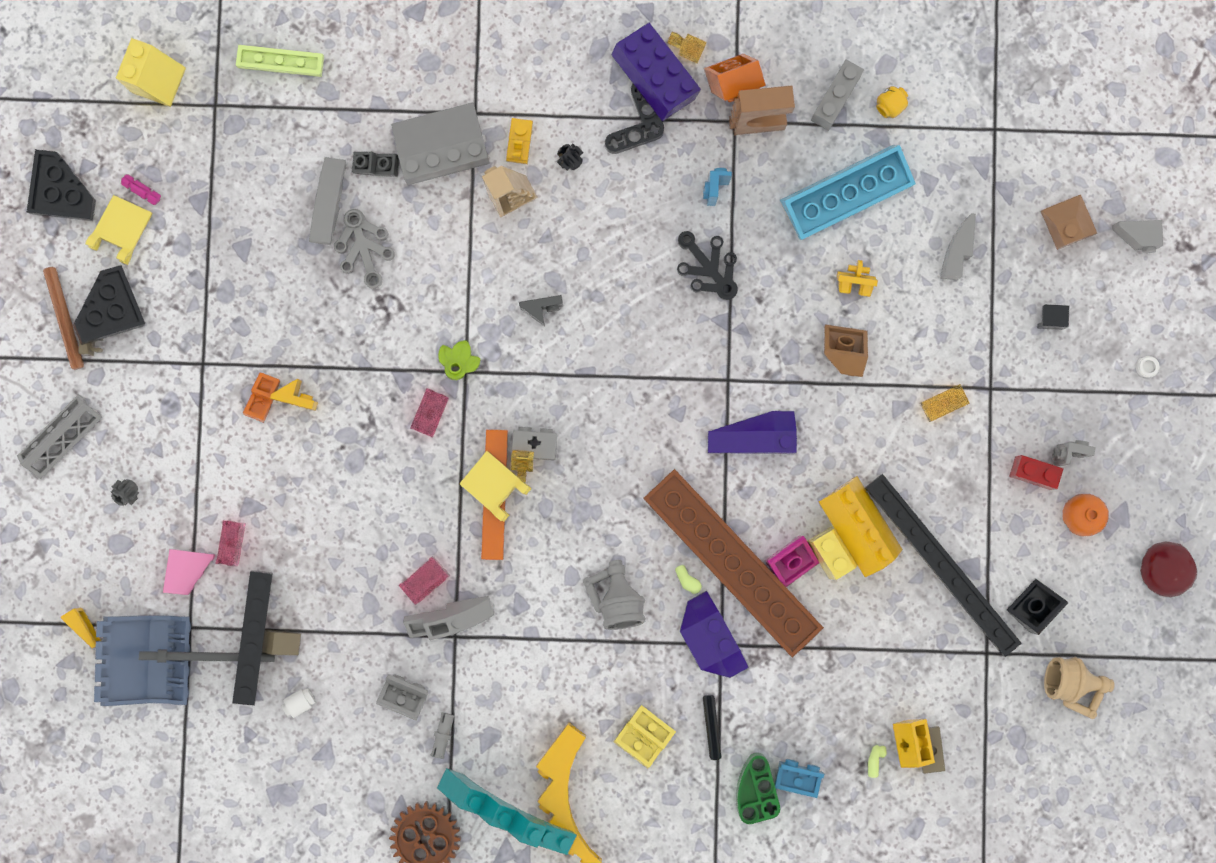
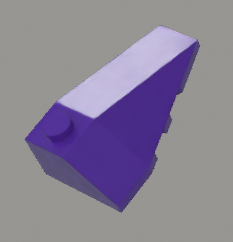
(762, 434)

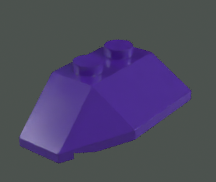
(710, 638)

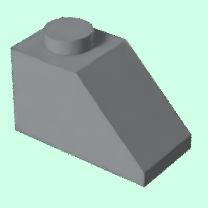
(1141, 234)

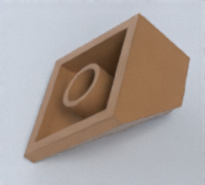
(1068, 222)
(846, 349)

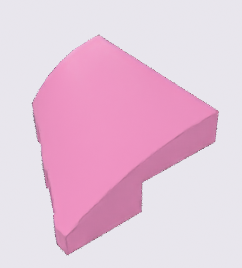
(184, 570)

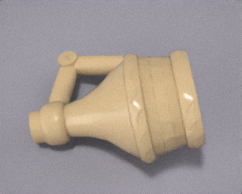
(1071, 681)

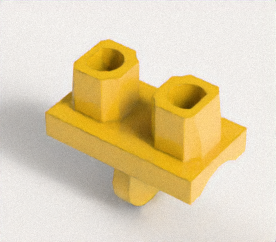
(866, 282)

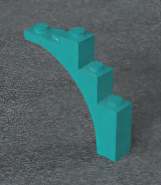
(502, 815)

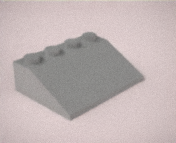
(440, 144)

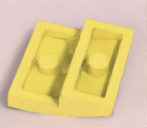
(644, 736)

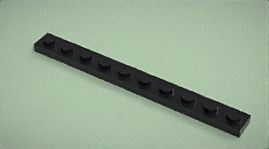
(943, 565)

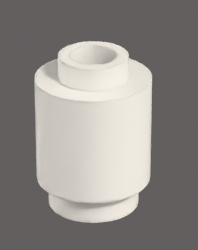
(298, 702)

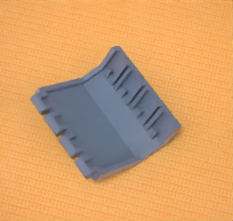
(136, 681)

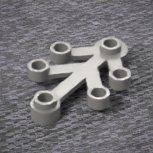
(362, 245)

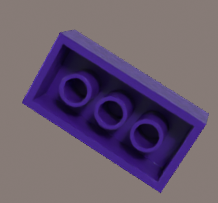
(655, 71)

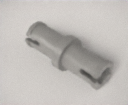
(442, 735)

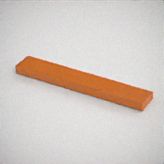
(492, 527)

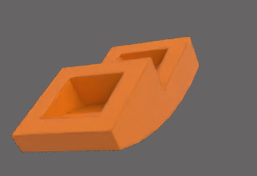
(260, 400)

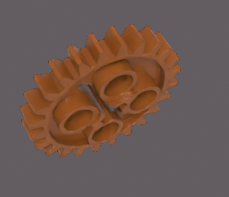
(443, 829)

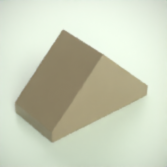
(281, 643)

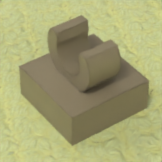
(89, 349)

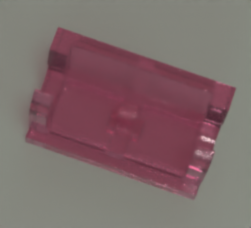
(429, 412)
(230, 543)

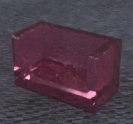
(424, 580)

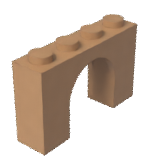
(761, 110)

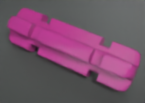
(140, 189)

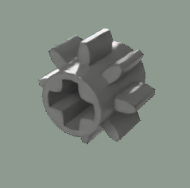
(124, 492)

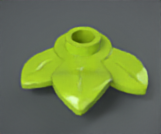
(458, 356)

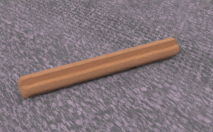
(63, 318)

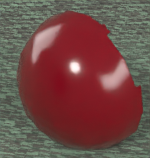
(1168, 569)

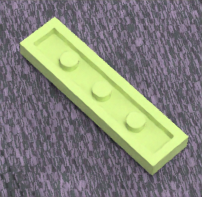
(280, 60)

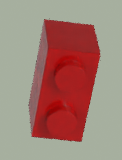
(1036, 472)

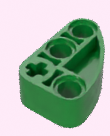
(750, 796)

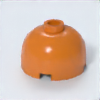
(1085, 515)

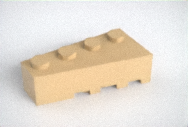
(507, 189)

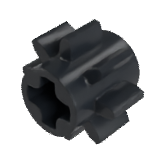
(569, 157)

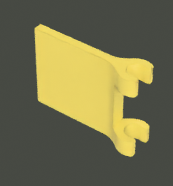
(121, 226)
(492, 484)

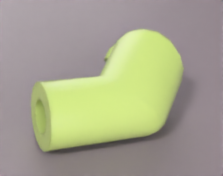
(688, 582)
(873, 761)

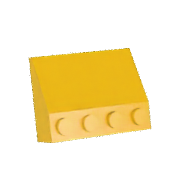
(861, 527)

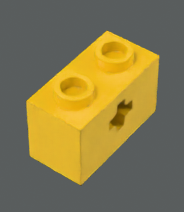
(913, 743)

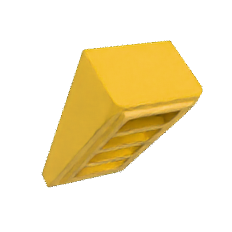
(81, 625)

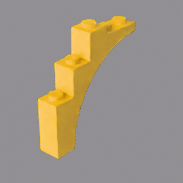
(555, 798)

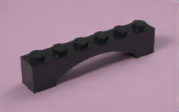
(252, 638)

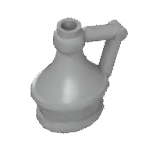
(621, 605)

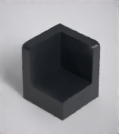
(1054, 317)

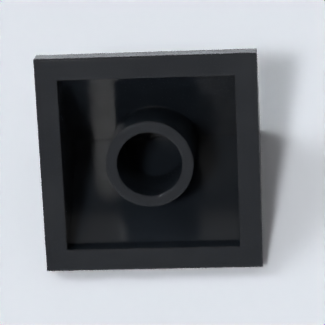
(1037, 607)

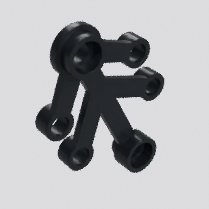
(709, 268)

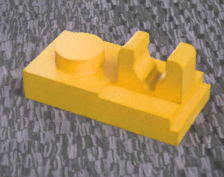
(519, 141)

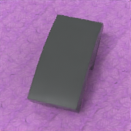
(375, 164)

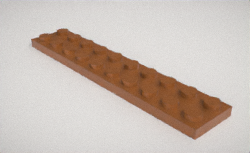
(733, 563)

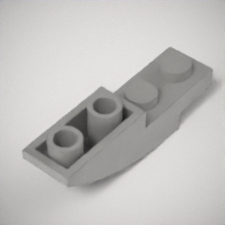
(449, 621)

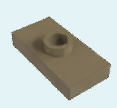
(936, 742)

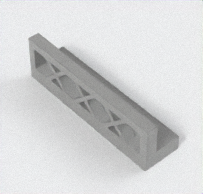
(53, 431)

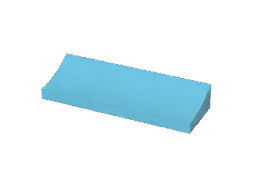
(848, 191)

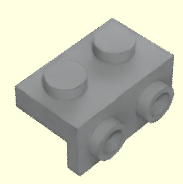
(1064, 452)
(402, 696)

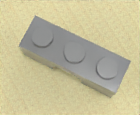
(837, 95)

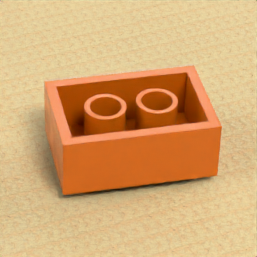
(733, 76)

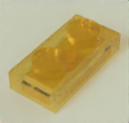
(944, 403)

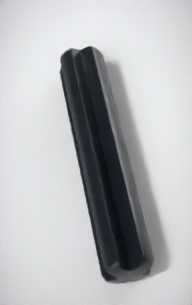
(712, 727)

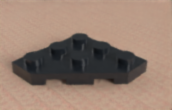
(57, 189)
(108, 308)

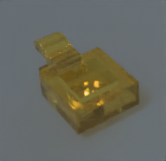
(690, 47)
(522, 462)

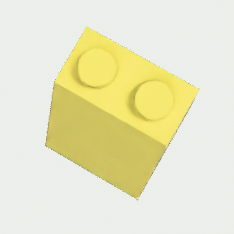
(150, 73)
(832, 553)

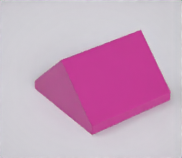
(792, 561)

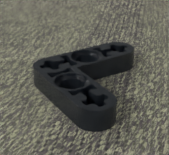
(646, 122)

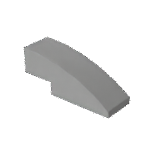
(959, 249)

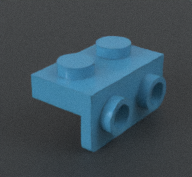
(718, 177)
(798, 778)

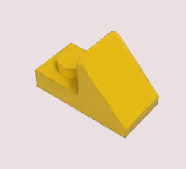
(289, 395)

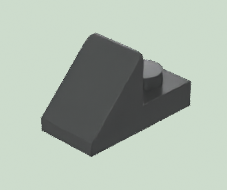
(535, 307)

